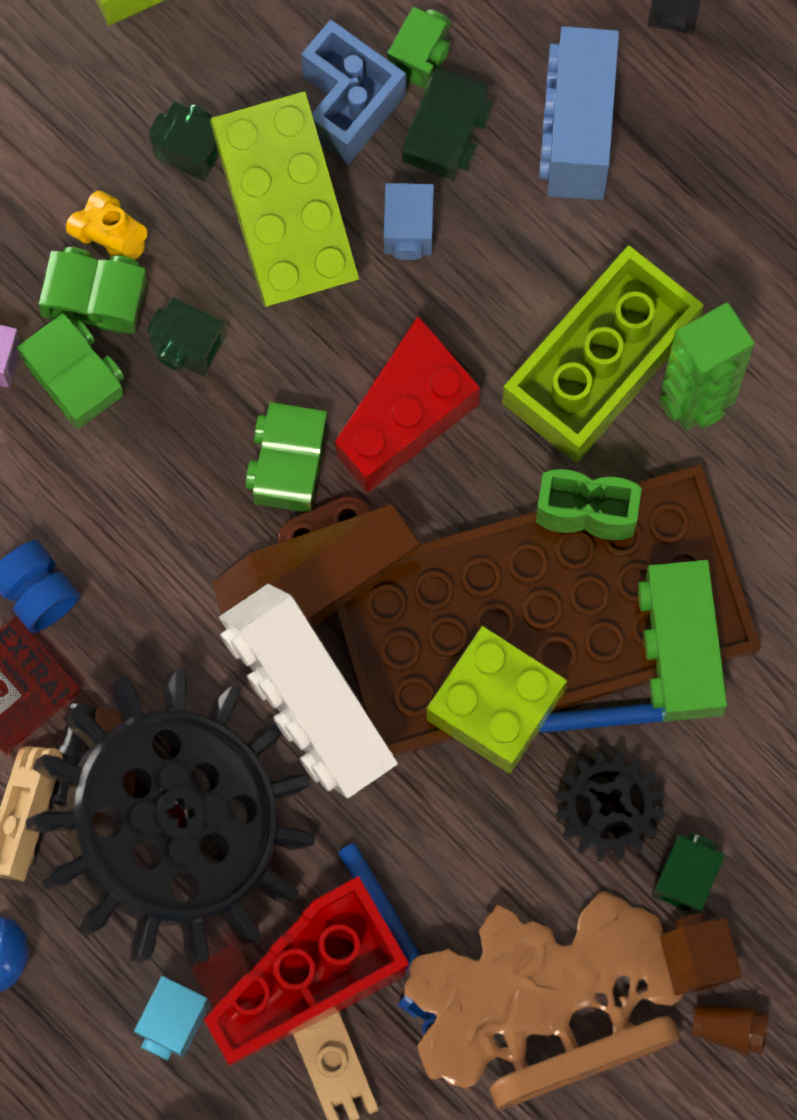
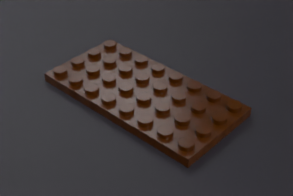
(544, 592)

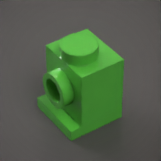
(421, 45)

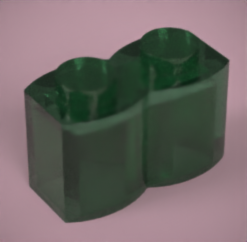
(446, 123)

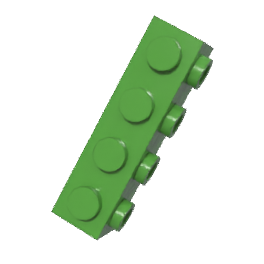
(706, 368)

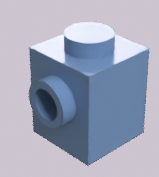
(408, 220)

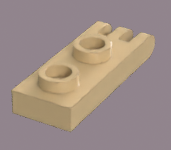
(24, 797)
(334, 1067)

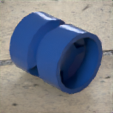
(38, 592)

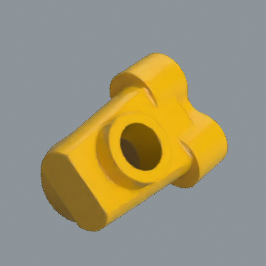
(109, 226)

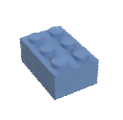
(579, 113)

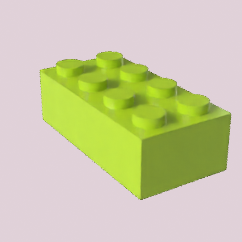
(284, 199)
(600, 354)

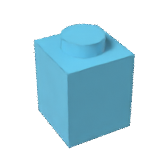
(171, 1019)

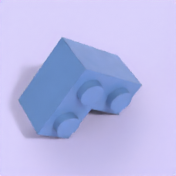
(359, 87)

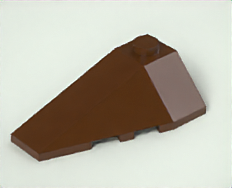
(323, 566)

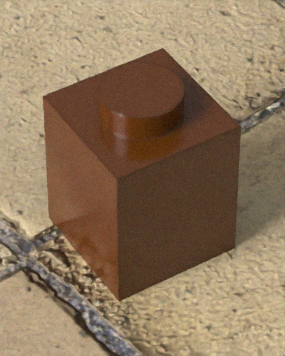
(700, 954)

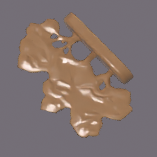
(534, 987)

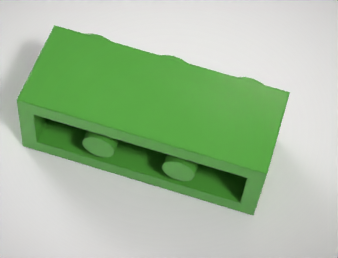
(683, 641)

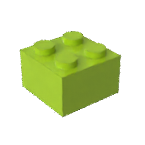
(496, 700)

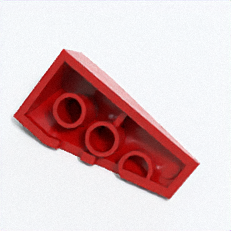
(314, 970)

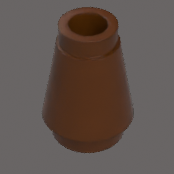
(732, 1027)

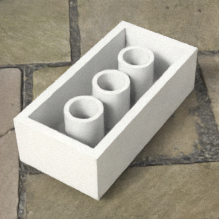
(307, 690)

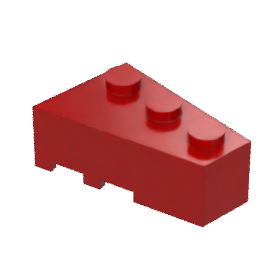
(406, 408)

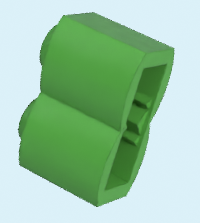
(93, 290)
(71, 370)
(288, 458)
(600, 506)

